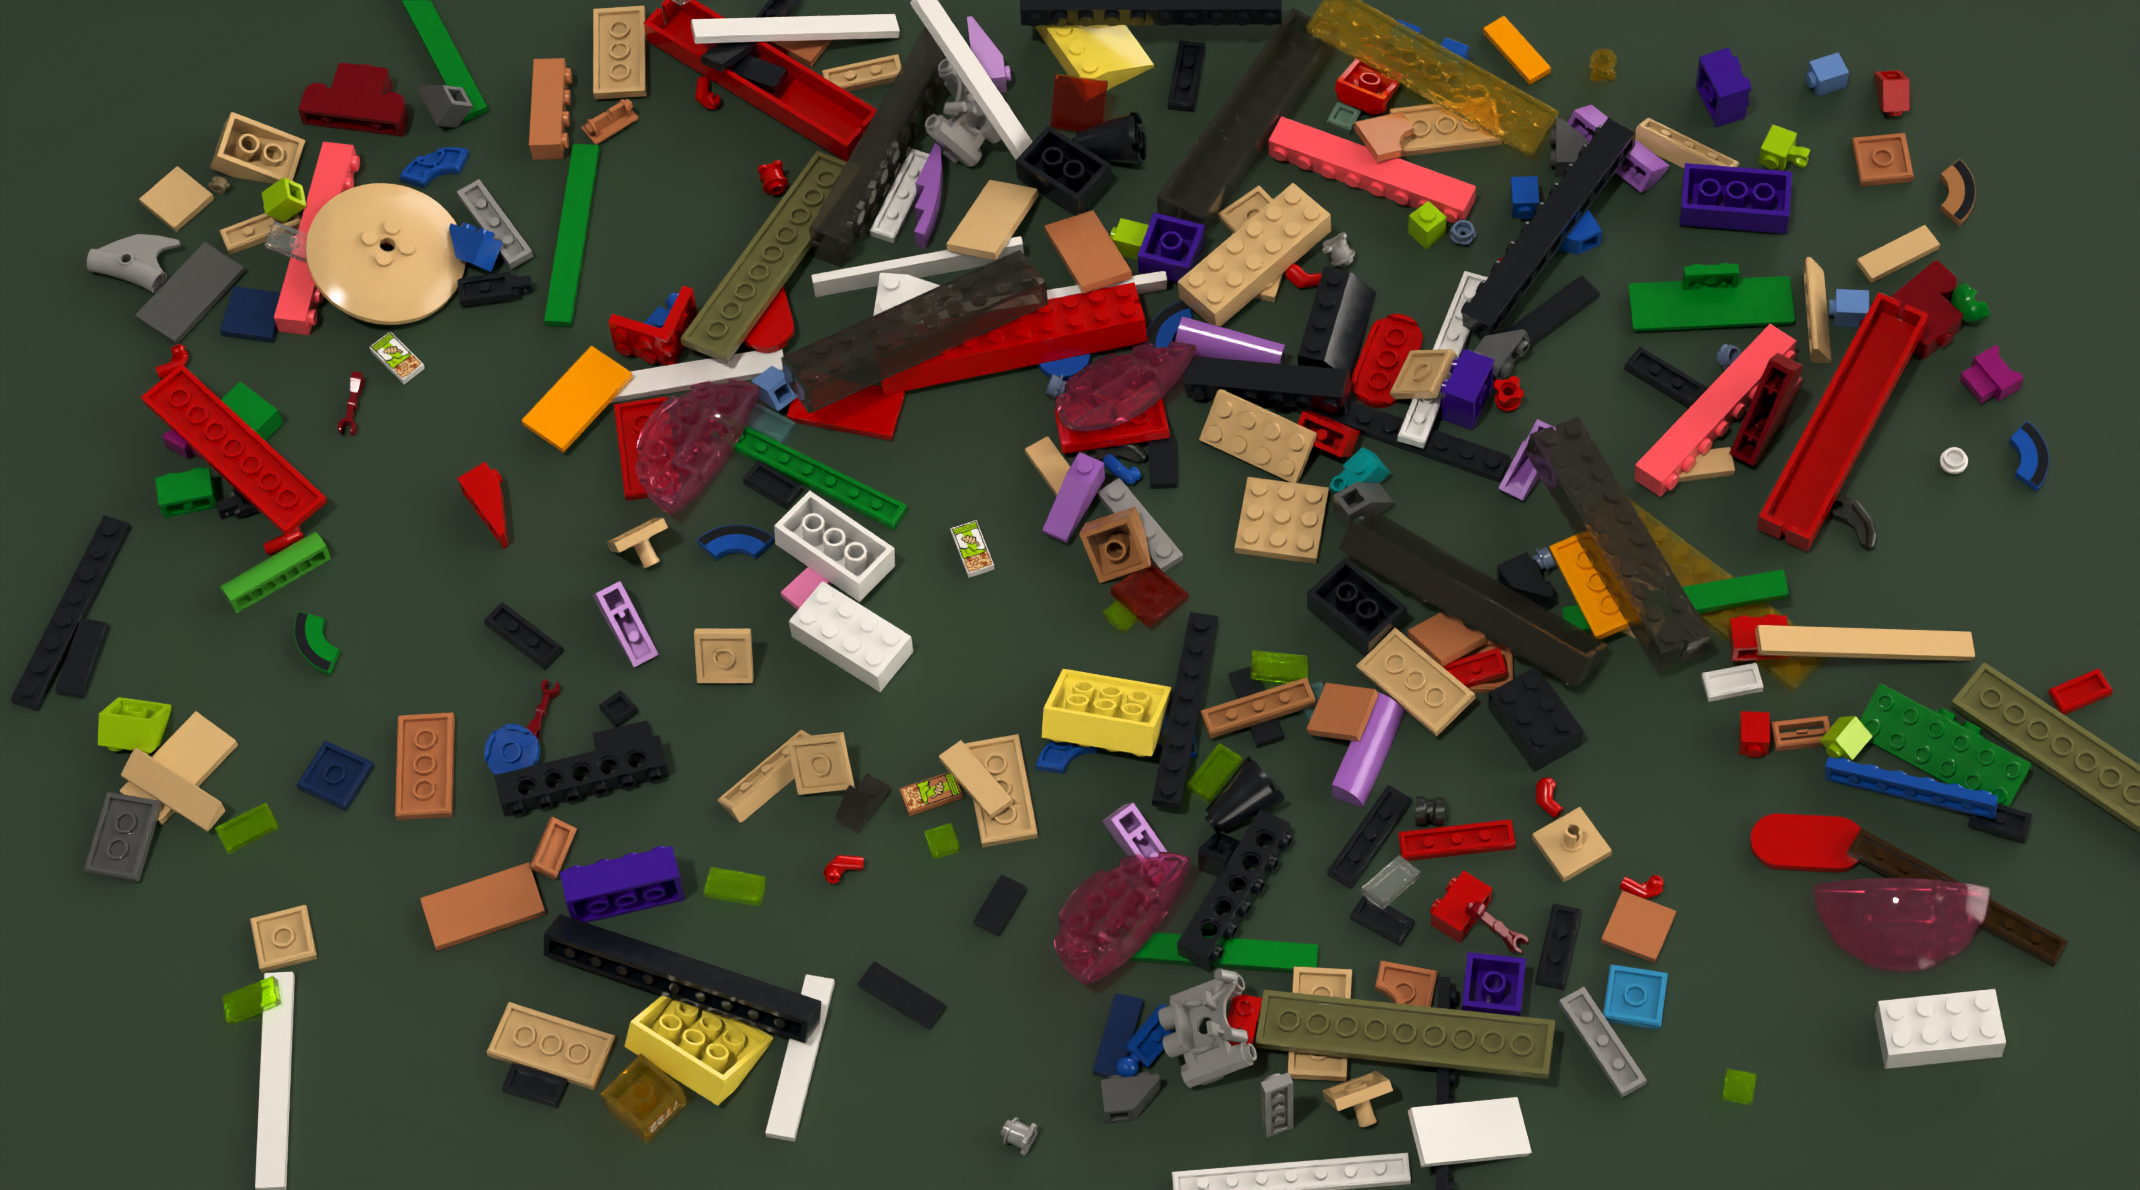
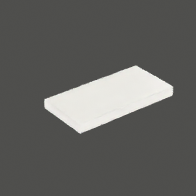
(1469, 1132)

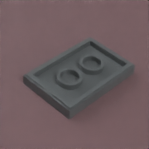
(122, 837)

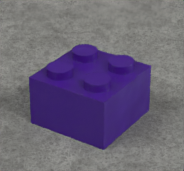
(1723, 87)
(1171, 246)
(1467, 389)
(1493, 984)

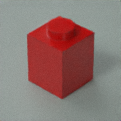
(1754, 733)

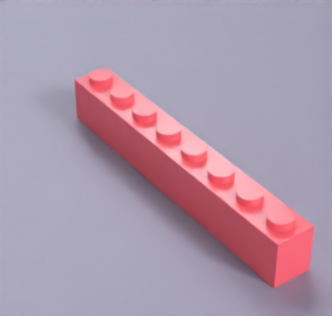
(1356, 167)
(299, 294)
(1711, 413)

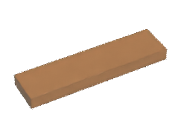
(1258, 708)

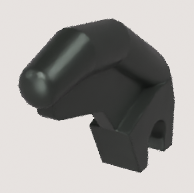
(1131, 452)
(1857, 517)

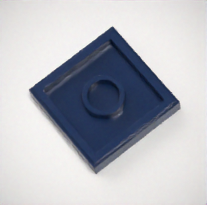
(251, 314)
(335, 775)

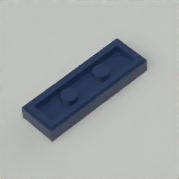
(1117, 1033)

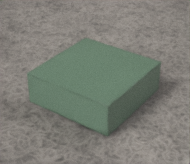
(1343, 118)

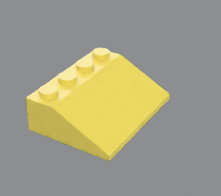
(1097, 51)
(1105, 712)
(697, 1046)

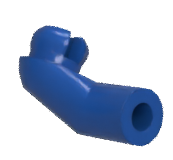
(1120, 471)

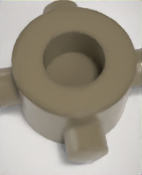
(219, 185)

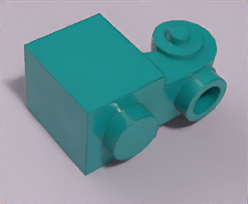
(1361, 467)

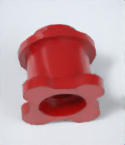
(773, 178)
(1508, 393)

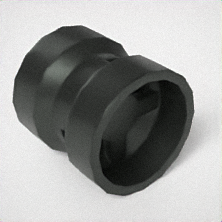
(1430, 810)

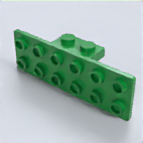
(1711, 299)
(1942, 745)

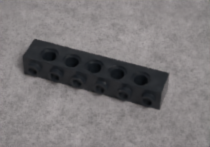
(569, 769)
(1263, 830)

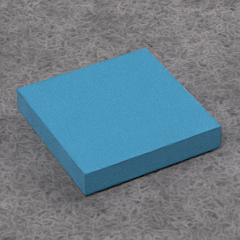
(1635, 997)

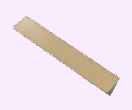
(1678, 147)
(1816, 312)
(760, 783)
(172, 790)

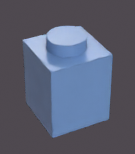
(1827, 74)
(1849, 307)
(774, 388)

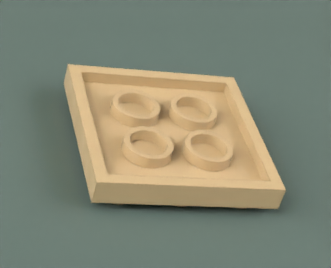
(1281, 520)

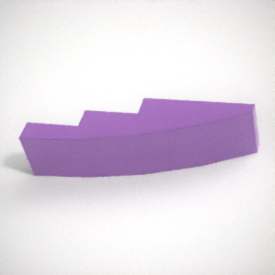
(929, 192)

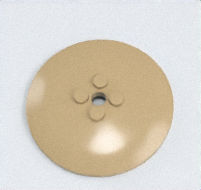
(380, 284)

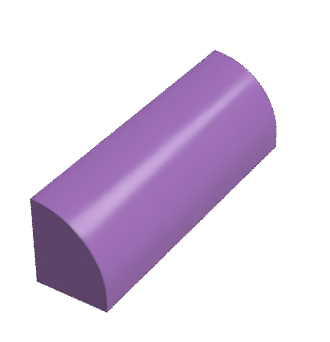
(1640, 168)
(1228, 344)
(1366, 757)

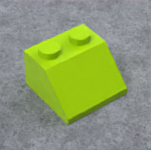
(133, 725)

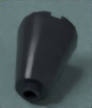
(1116, 139)
(1242, 797)

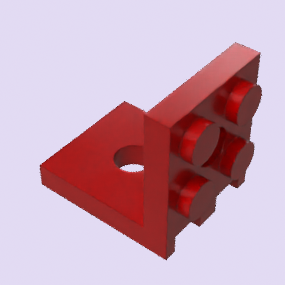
(653, 343)

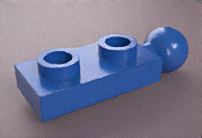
(1143, 1046)

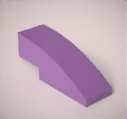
(1521, 473)

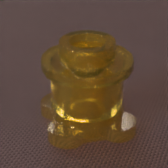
(1603, 65)

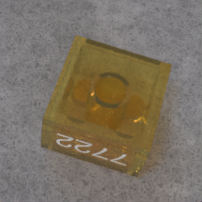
(643, 1098)

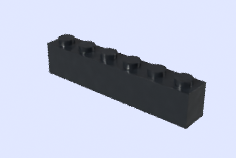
(1269, 383)

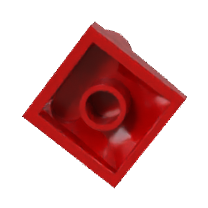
(1365, 88)

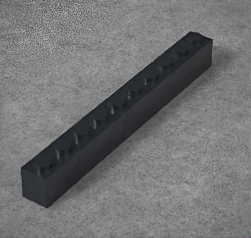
(1150, 12)
(1548, 228)
(682, 978)

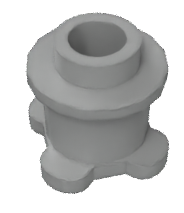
(1339, 250)
(1019, 1134)

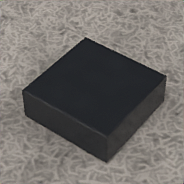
(618, 709)

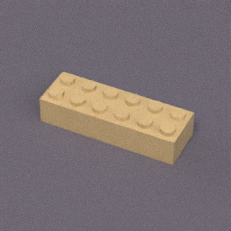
(1254, 256)

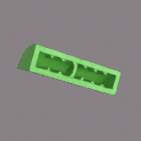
(275, 572)

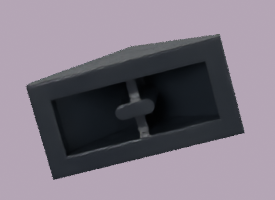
(1216, 853)

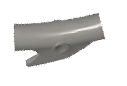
(133, 260)

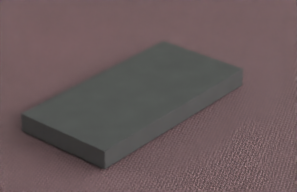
(190, 293)

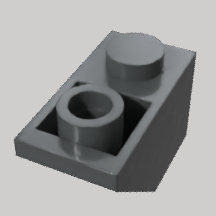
(445, 103)
(1567, 146)
(1504, 350)
(1359, 500)
(1128, 1096)

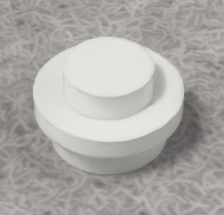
(1953, 460)

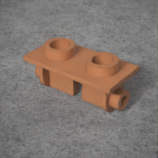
(610, 122)

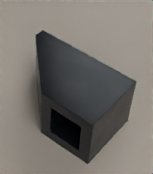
(1525, 578)

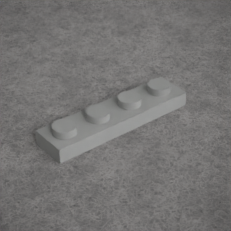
(492, 218)
(1162, 550)
(1602, 1042)
(1277, 1104)

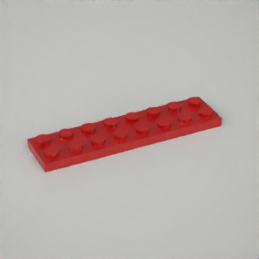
(234, 450)

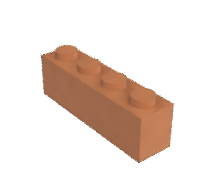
(548, 109)

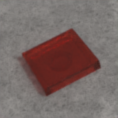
(1078, 102)
(1149, 594)

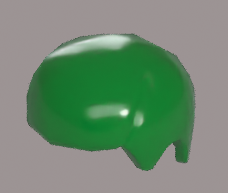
(1964, 301)

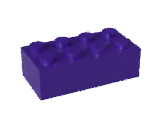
(1735, 198)
(622, 885)

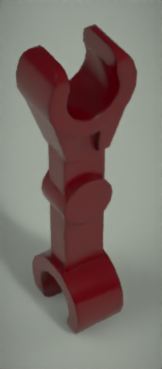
(356, 386)
(541, 711)
(1478, 912)

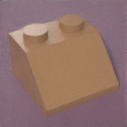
(1116, 544)

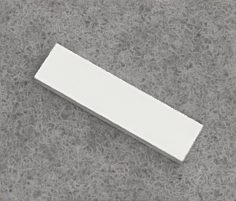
(899, 199)

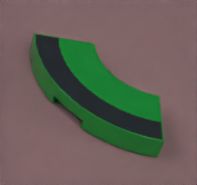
(313, 645)

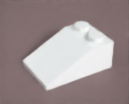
(898, 288)

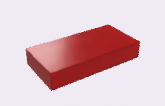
(2080, 692)

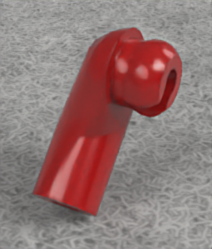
(703, 95)
(1300, 278)
(179, 357)
(283, 541)
(1544, 797)
(839, 865)
(1645, 890)

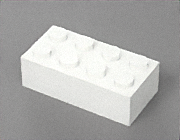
(834, 546)
(851, 636)
(1940, 1028)

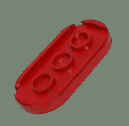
(773, 327)
(1383, 359)
(1804, 842)

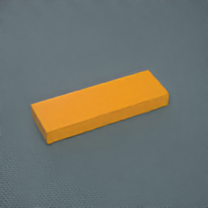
(1516, 50)

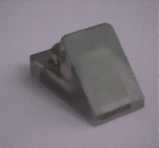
(861, 802)

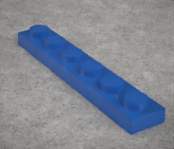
(1909, 787)

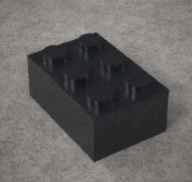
(1063, 171)
(1356, 606)
(1535, 719)

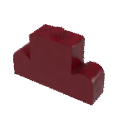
(356, 102)
(1932, 294)
(1768, 408)

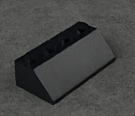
(1337, 321)

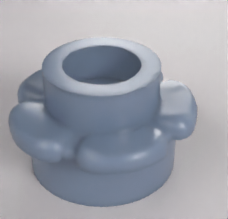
(1462, 226)
(1727, 355)
(1056, 386)
(1544, 559)

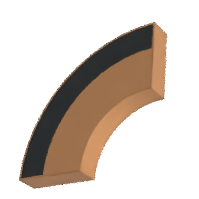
(1960, 191)

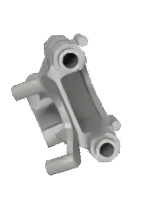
(967, 128)
(1209, 1054)

